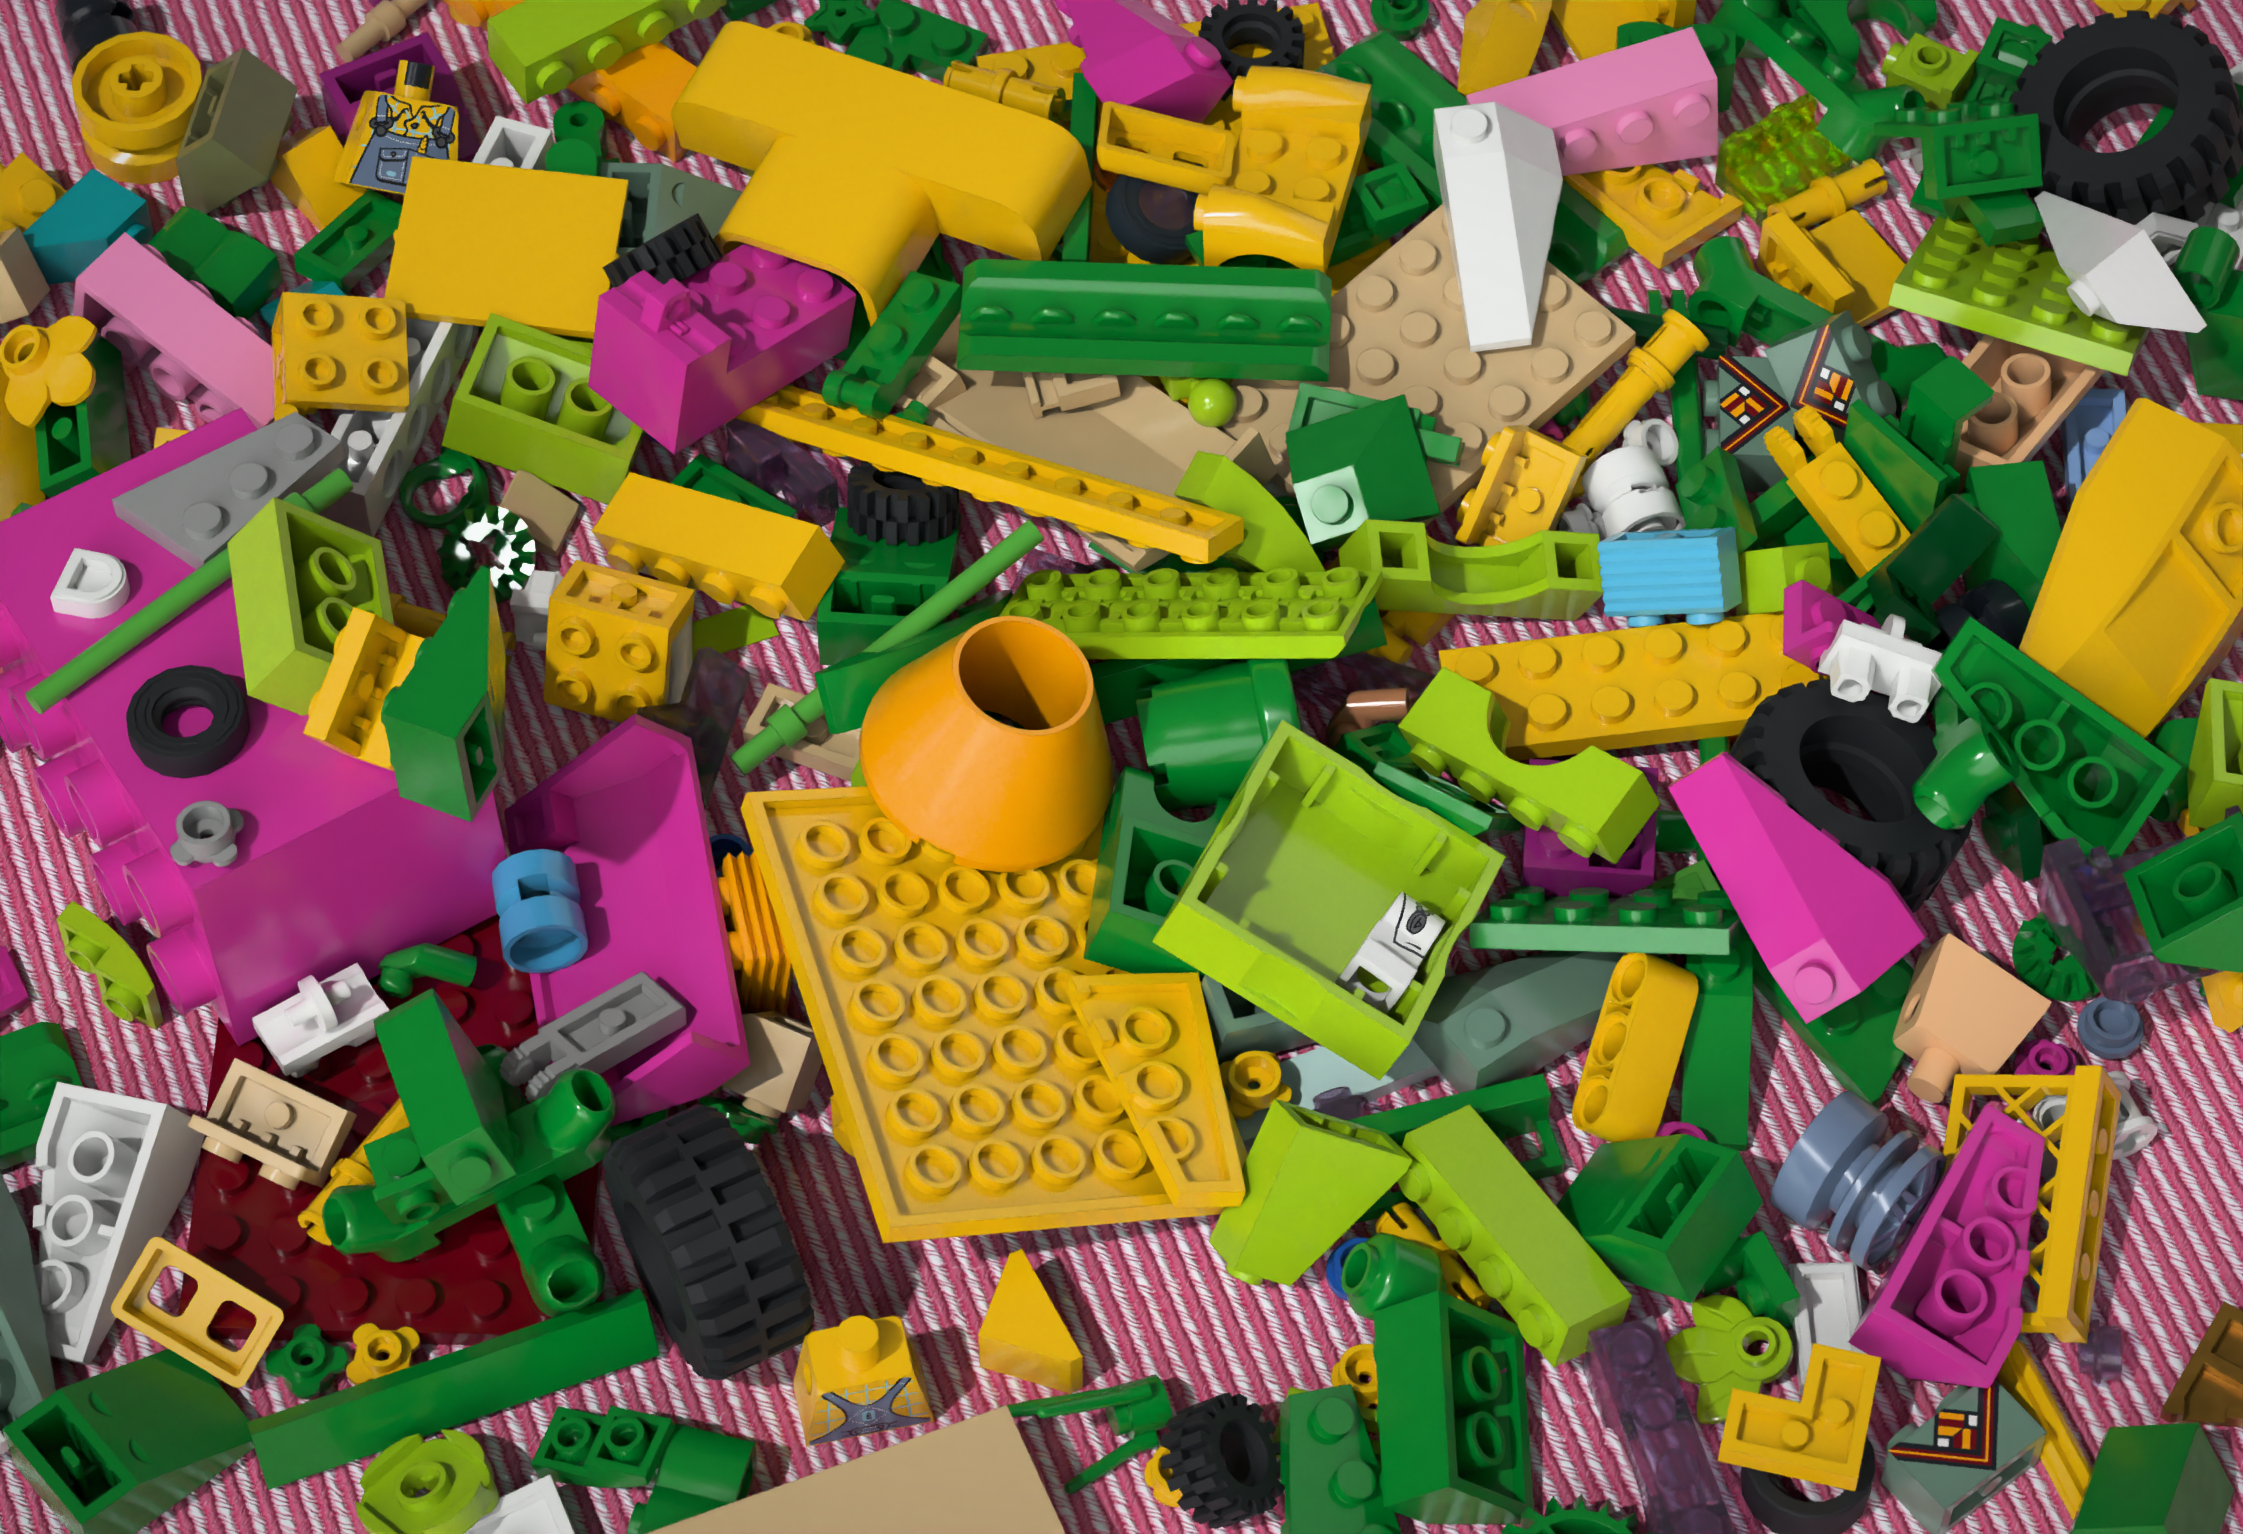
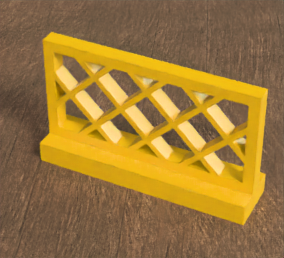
(2076, 1191)

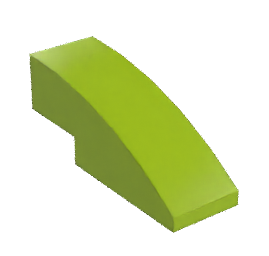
(1269, 531)

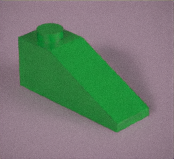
(1719, 1047)

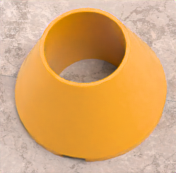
(980, 786)

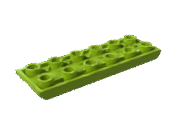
(1200, 613)

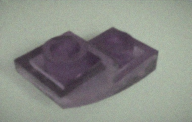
(782, 466)

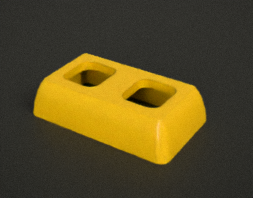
(1163, 140)
(189, 1332)

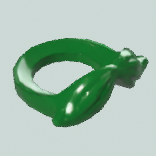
(444, 466)

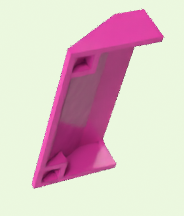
(649, 904)

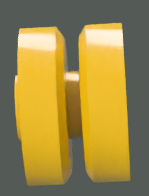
(136, 104)

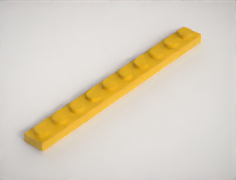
(1002, 475)

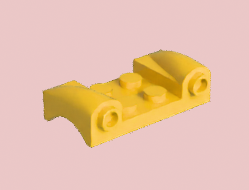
(1288, 167)

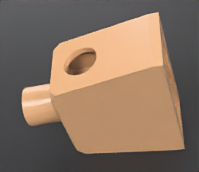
(1961, 1017)

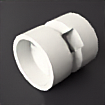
(1632, 492)

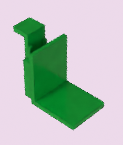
(1916, 457)

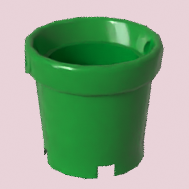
(1211, 727)

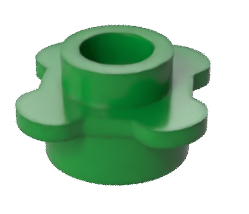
(311, 1379)

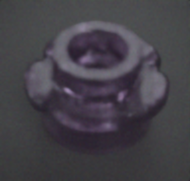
(1340, 1103)
(2101, 1354)

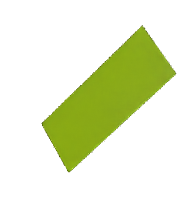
(732, 629)

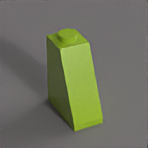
(1303, 1191)

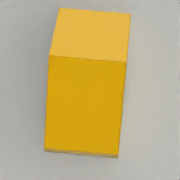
(307, 175)
(1026, 1334)

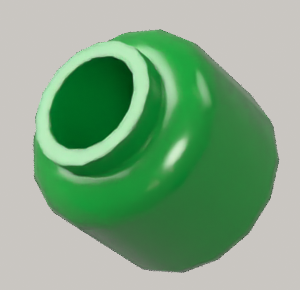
(1388, 1273)

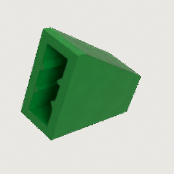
(447, 1097)

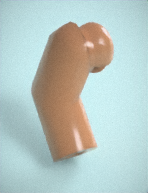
(1365, 709)

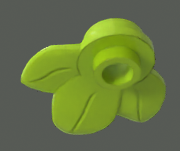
(1717, 1357)

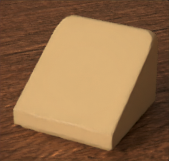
(543, 510)

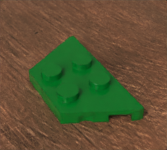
(1855, 1035)

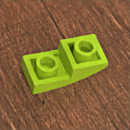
(119, 972)

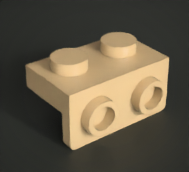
(276, 1124)

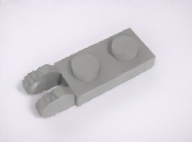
(595, 1034)

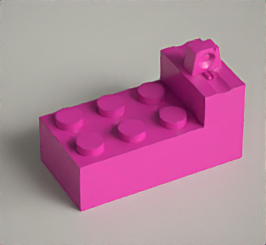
(716, 342)

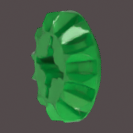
(513, 547)
(2033, 959)

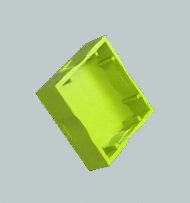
(1301, 881)

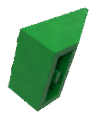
(878, 587)
(451, 708)
(1662, 1209)
(128, 1443)

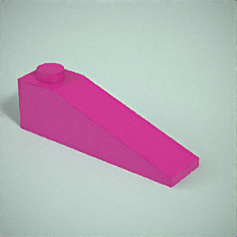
(1145, 58)
(1958, 1279)

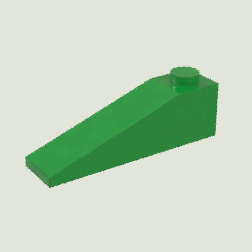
(2075, 760)

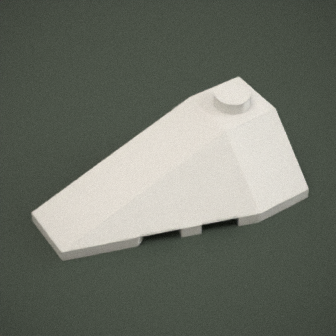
(1500, 210)
(2115, 268)
(108, 1187)

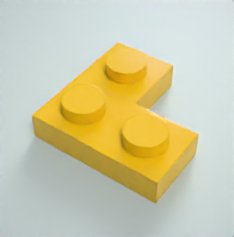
(1809, 1439)

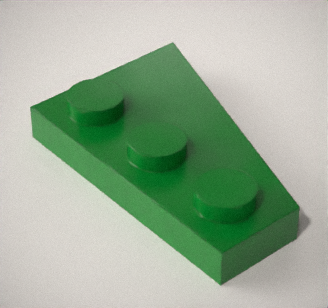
(1330, 1467)

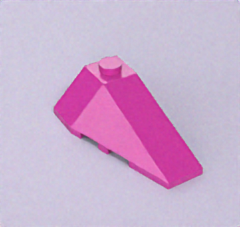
(1804, 900)

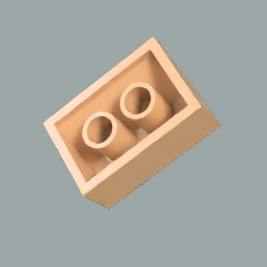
(2028, 402)

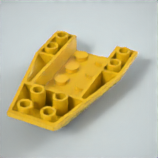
(2146, 570)

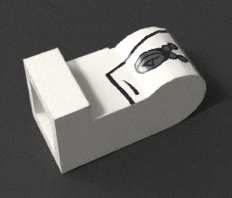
(1393, 951)

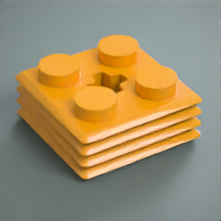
(754, 937)

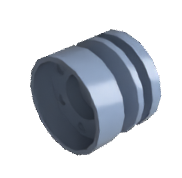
(1846, 1173)

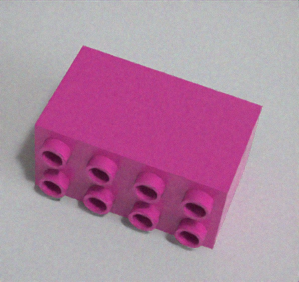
(327, 849)

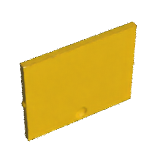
(505, 245)

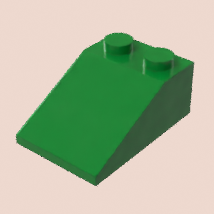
(2028, 527)

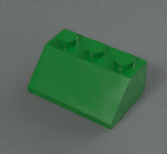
(1447, 1414)

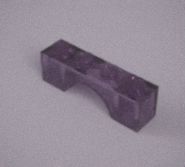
(1649, 1414)

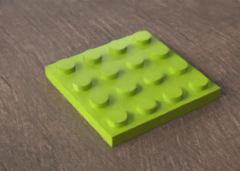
(2009, 294)

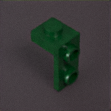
(1929, 565)
(2015, 833)

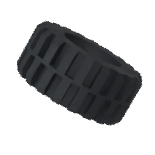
(2123, 66)
(1868, 757)
(709, 1242)

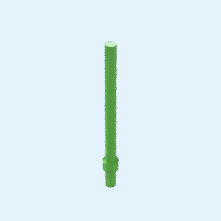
(166, 606)
(789, 725)

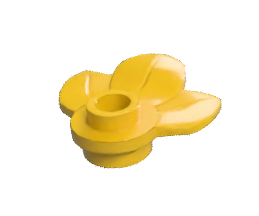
(47, 367)

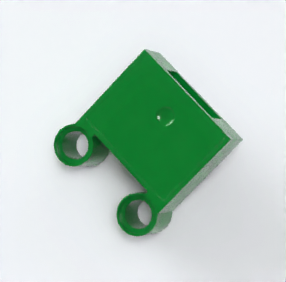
(2216, 291)

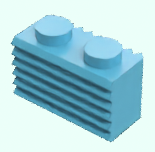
(1670, 574)

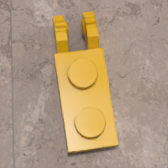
(1836, 492)

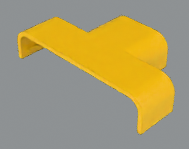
(872, 161)

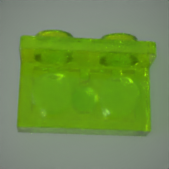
(1777, 158)

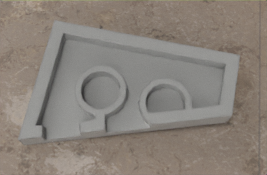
(216, 495)

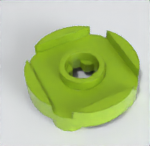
(449, 1467)

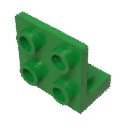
(1972, 147)

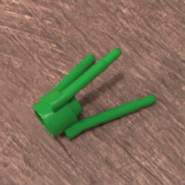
(1130, 1407)

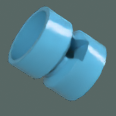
(539, 911)

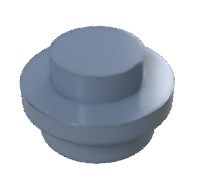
(2110, 1028)

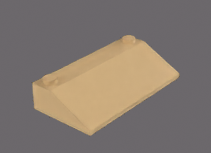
(1128, 438)
(942, 1482)

